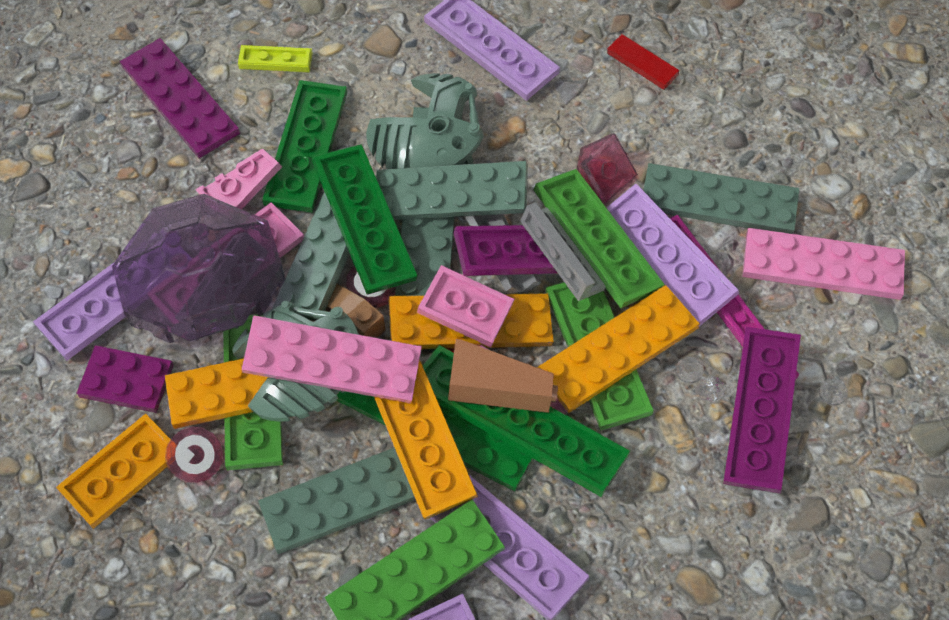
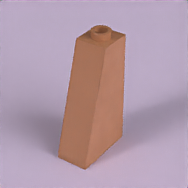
(498, 380)

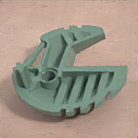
(433, 140)
(282, 398)

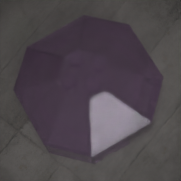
(197, 269)

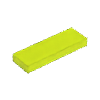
(275, 58)

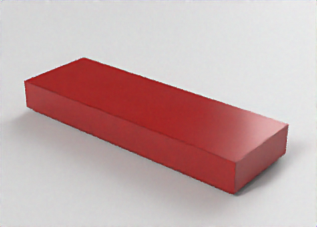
(643, 61)

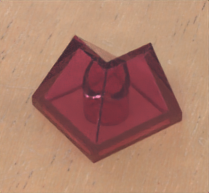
(605, 167)

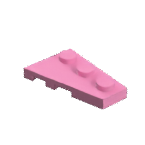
(243, 182)

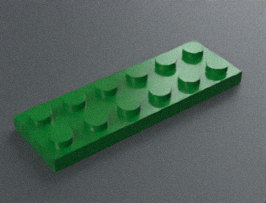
(307, 133)
(364, 219)

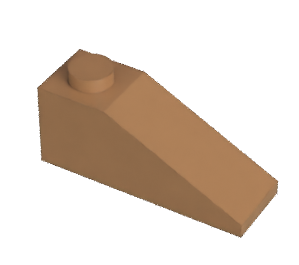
(364, 316)

